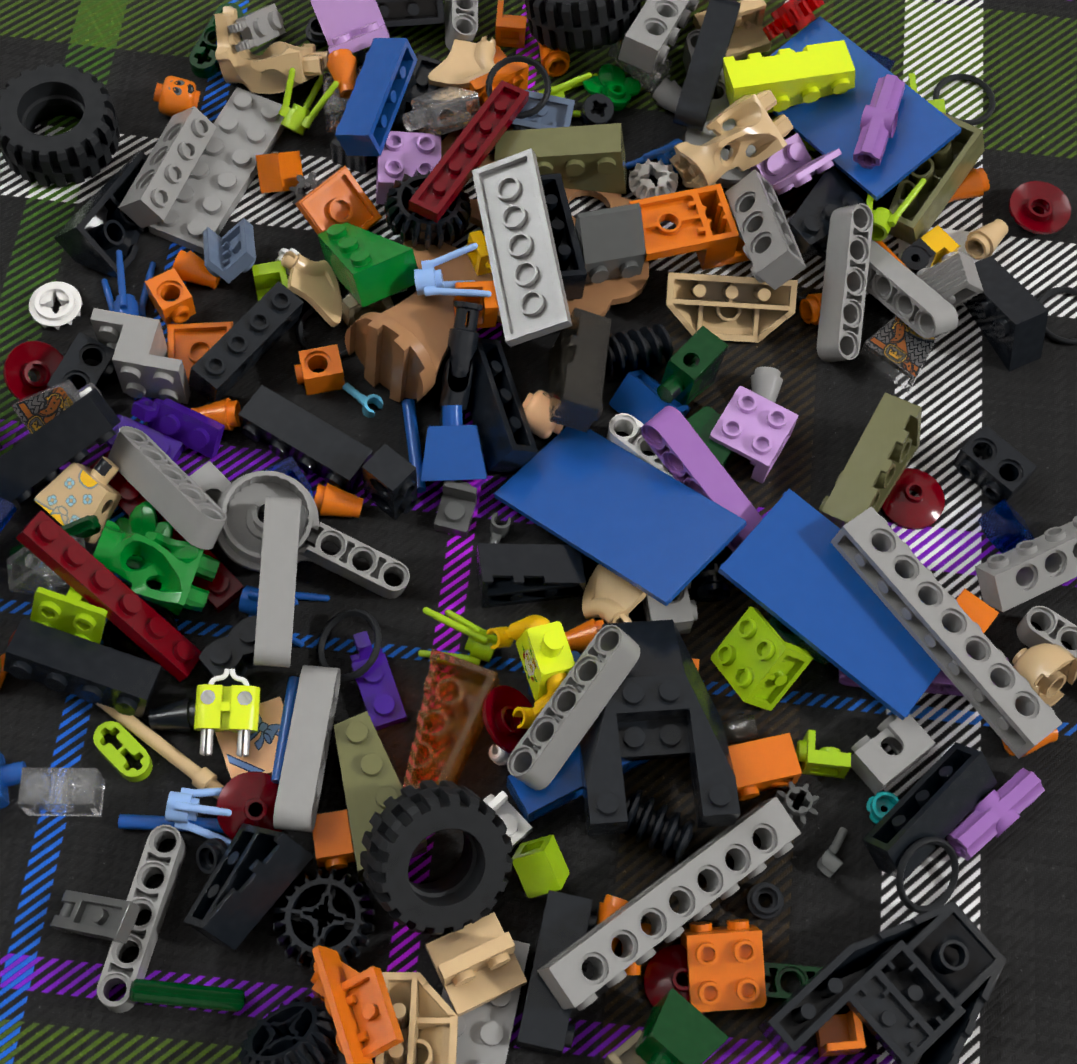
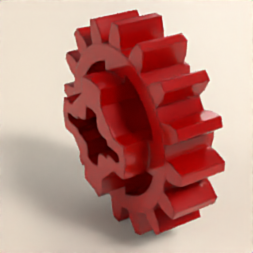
(792, 18)

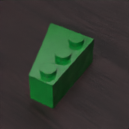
(367, 262)

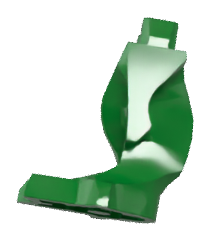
(172, 569)

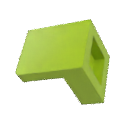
(267, 275)
(540, 866)

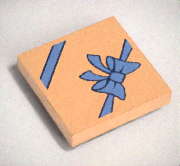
(262, 743)

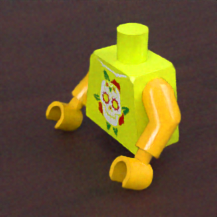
(543, 655)

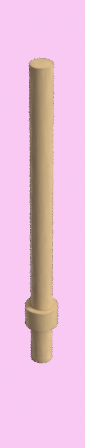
(200, 777)

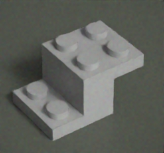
(141, 356)

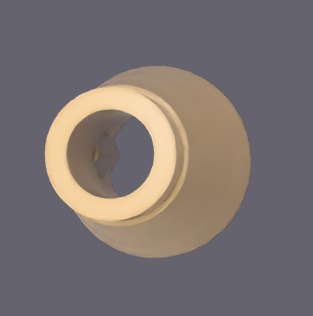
(986, 239)

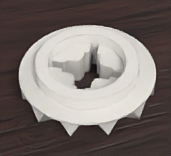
(643, 187)
(44, 299)

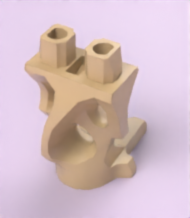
(267, 71)
(753, 126)

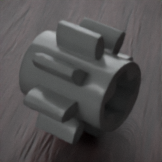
(299, 189)
(806, 801)

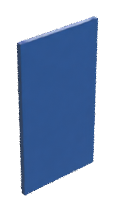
(836, 119)
(621, 512)
(820, 597)

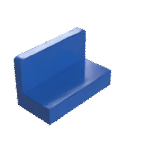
(640, 399)

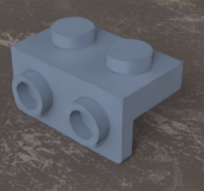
(554, 114)
(231, 253)

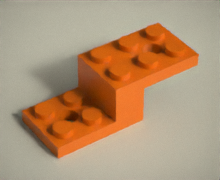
(701, 226)

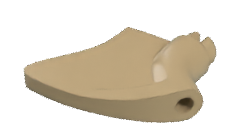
(464, 63)
(315, 284)
(609, 597)

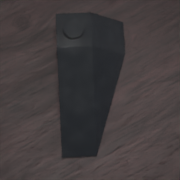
(103, 228)

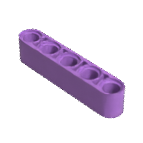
(697, 467)

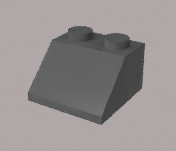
(611, 242)

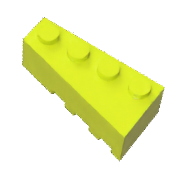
(792, 75)

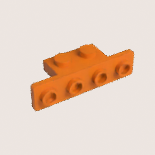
(358, 1007)

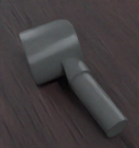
(497, 531)
(829, 862)

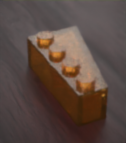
(448, 719)

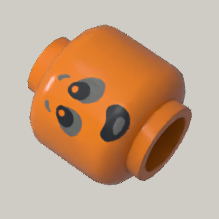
(176, 95)

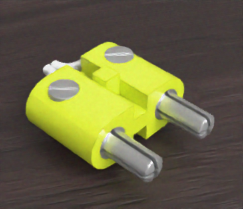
(226, 709)

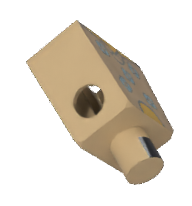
(81, 493)

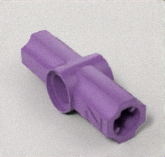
(879, 121)
(995, 813)

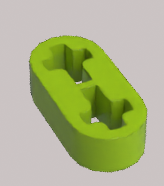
(117, 757)

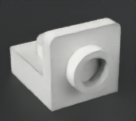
(516, 825)

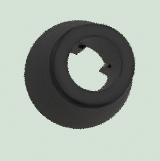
(174, 716)

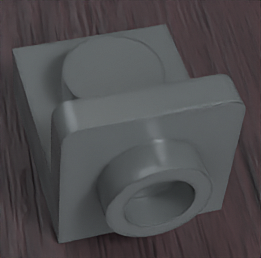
(456, 508)

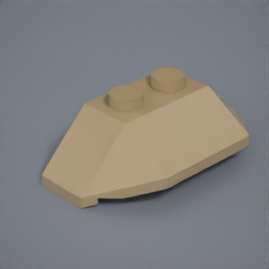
(729, 305)
(424, 1020)

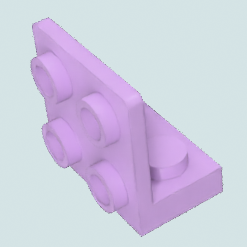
(350, 23)
(404, 155)
(793, 165)
(754, 430)

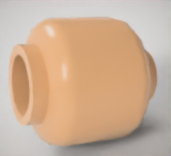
(538, 414)

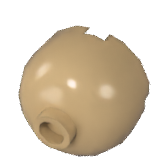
(1046, 669)

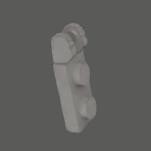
(258, 27)

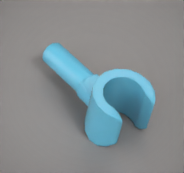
(364, 400)

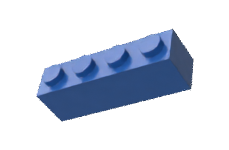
(376, 97)
(562, 789)

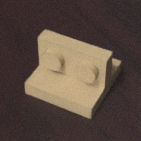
(748, 31)
(476, 964)

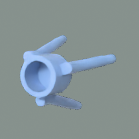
(430, 281)
(183, 807)

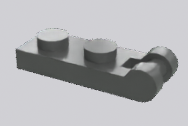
(96, 916)

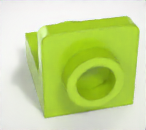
(821, 762)

